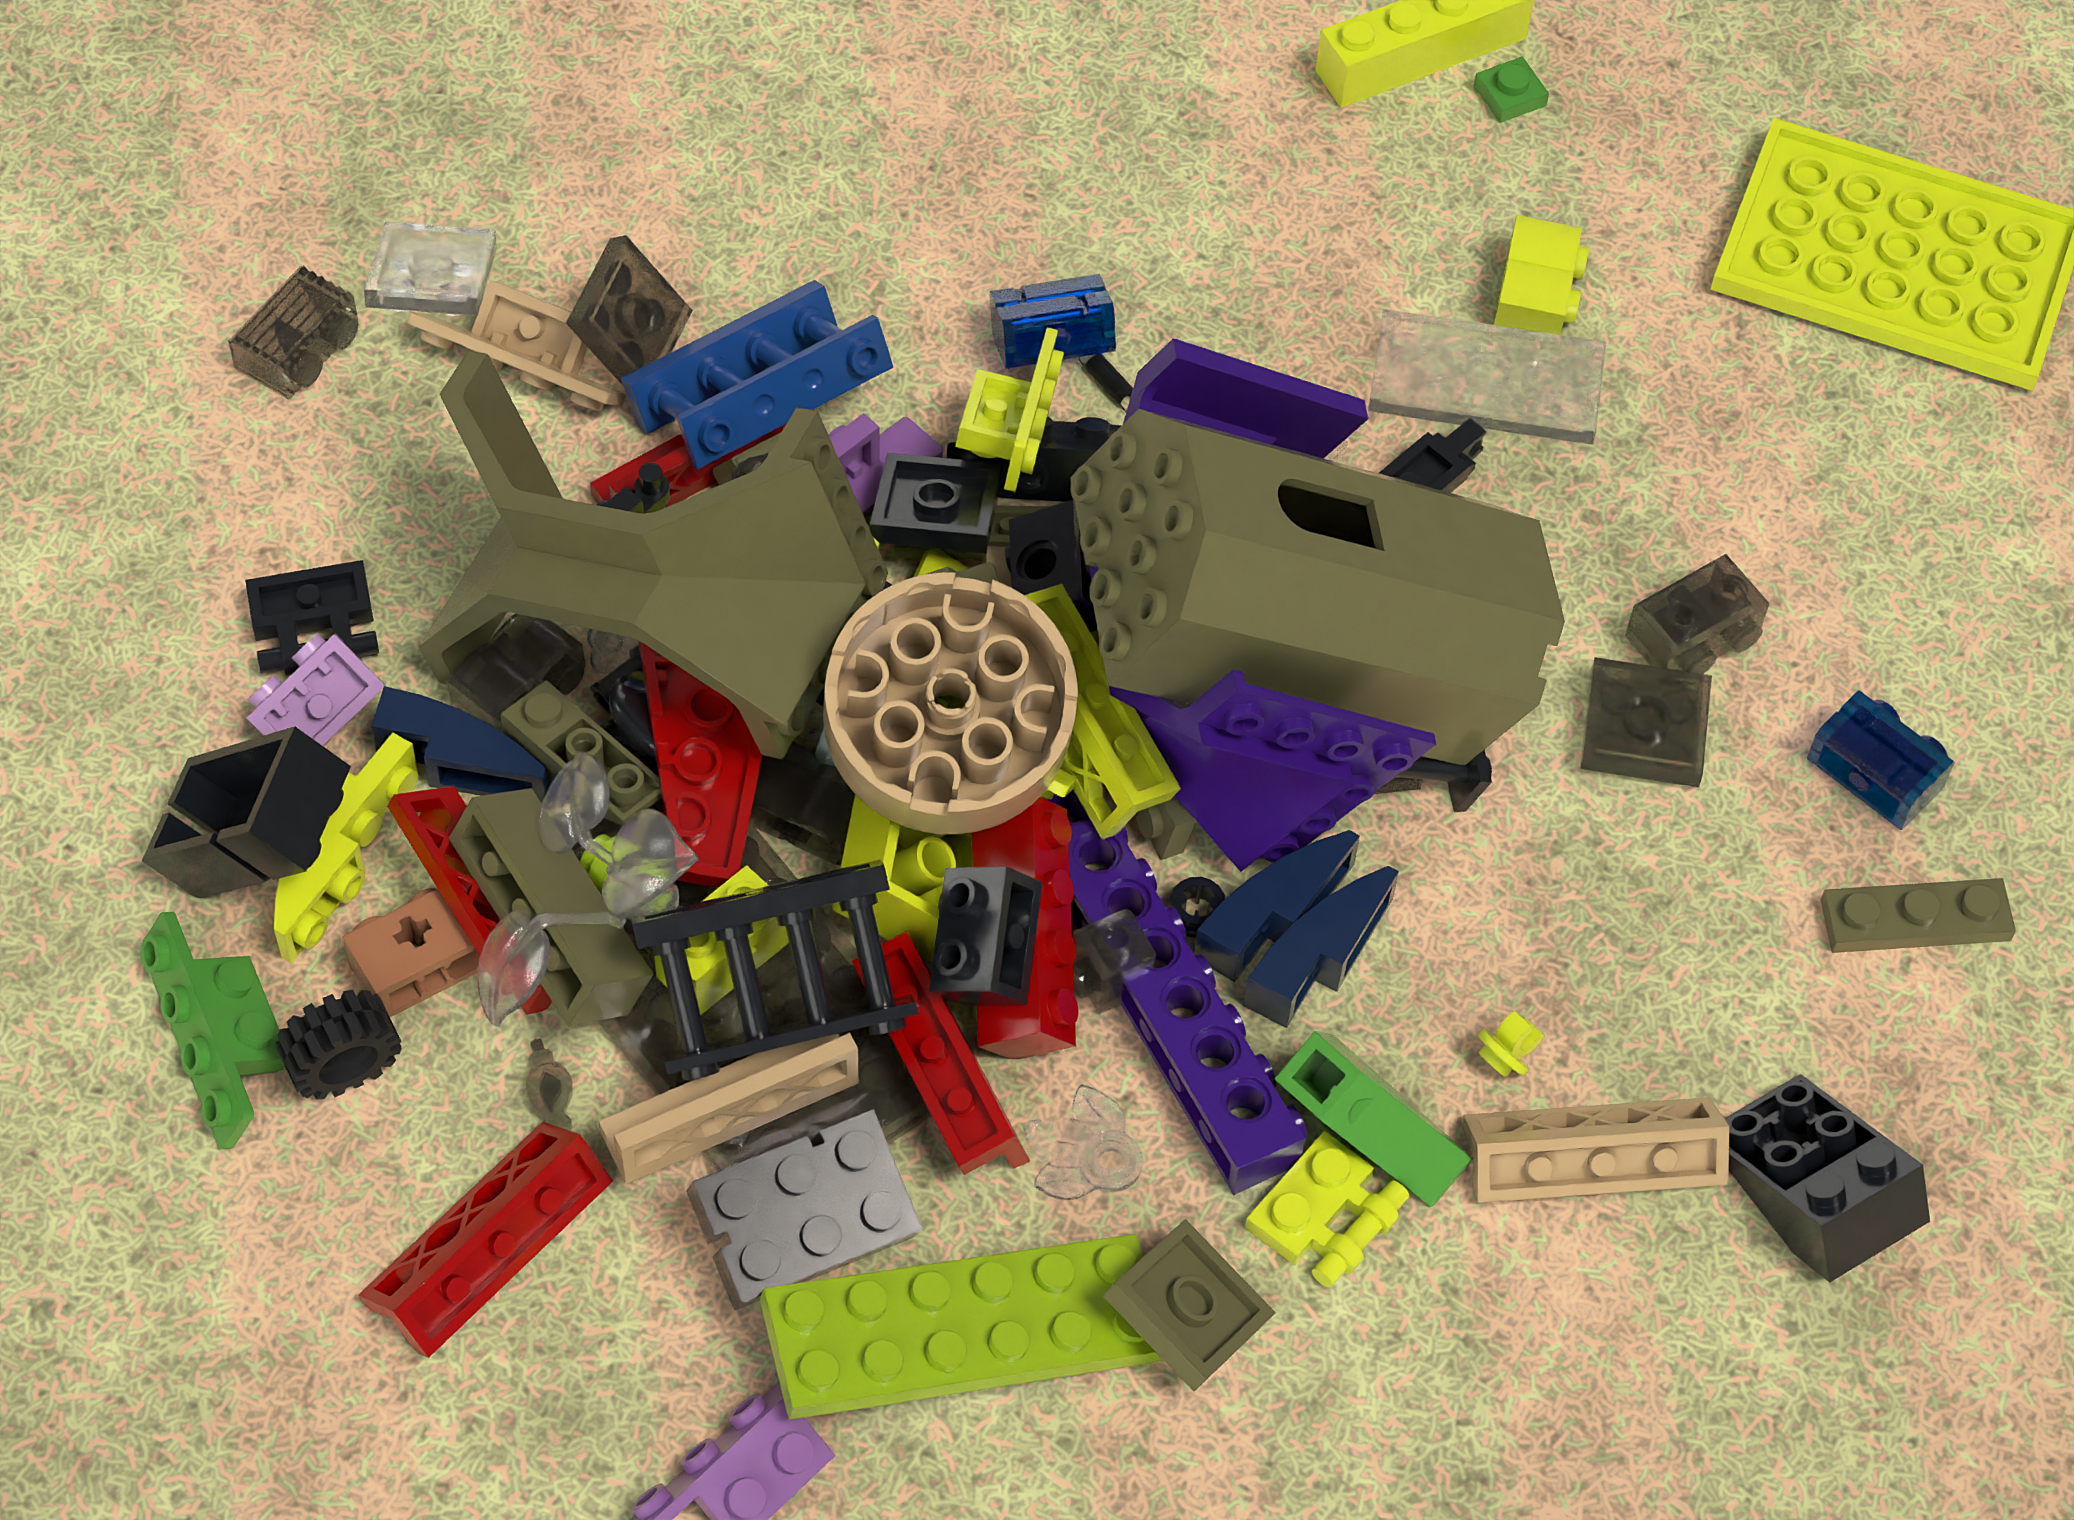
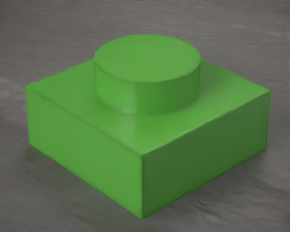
(1511, 89)

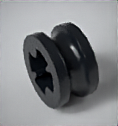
(1199, 889)

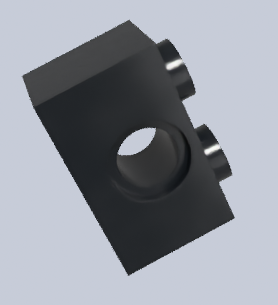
(1049, 553)

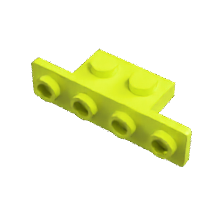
(1009, 414)

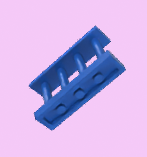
(756, 373)

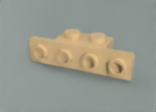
(526, 335)

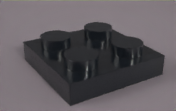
(936, 503)

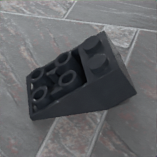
(1825, 1177)

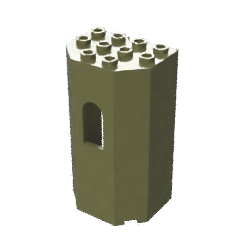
(1312, 583)

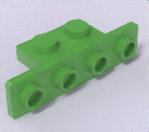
(217, 1022)

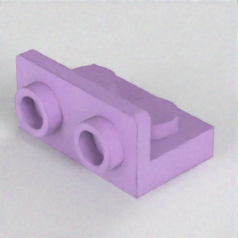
(319, 694)

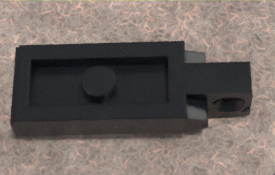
(1440, 460)

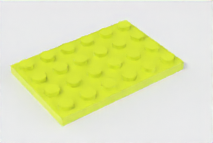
(1900, 253)

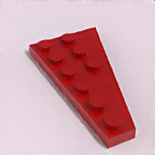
(703, 765)

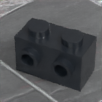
(985, 936)

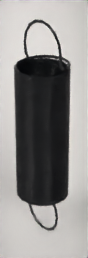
(1108, 378)

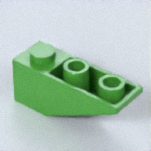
(1373, 1116)

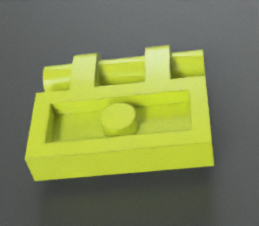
(1312, 1197)

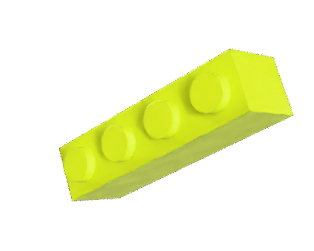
(1412, 42)

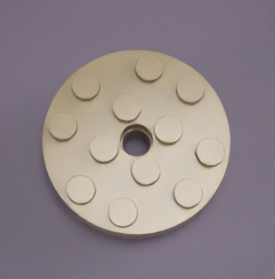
(936, 763)

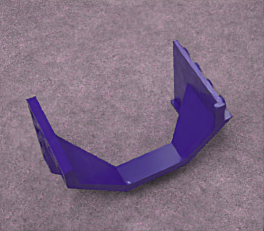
(1251, 760)

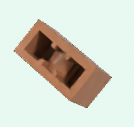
(389, 964)

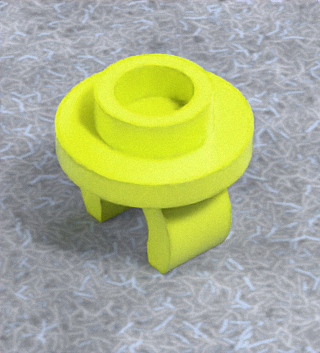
(1512, 1041)

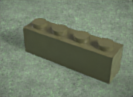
(592, 967)

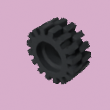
(338, 1044)

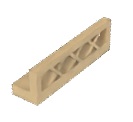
(728, 1103)
(1597, 1149)

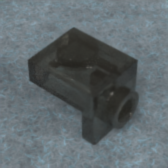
(1106, 955)

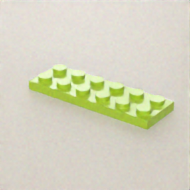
(951, 1327)

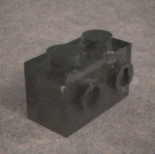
(1698, 618)

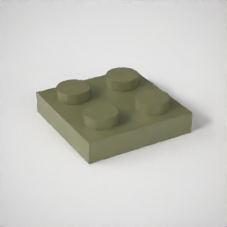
(1189, 1304)

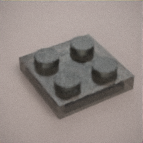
(628, 310)
(1646, 722)

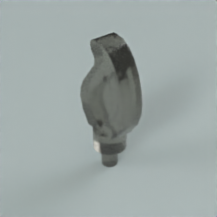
(548, 1087)

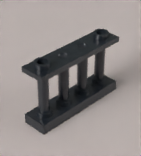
(731, 922)

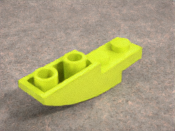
(338, 873)

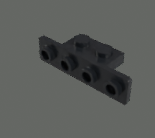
(1060, 454)

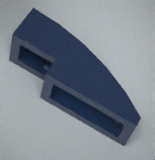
(457, 746)
(1273, 902)
(1319, 946)

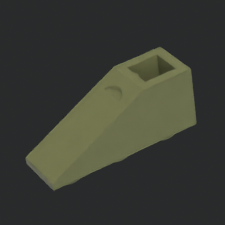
(557, 729)

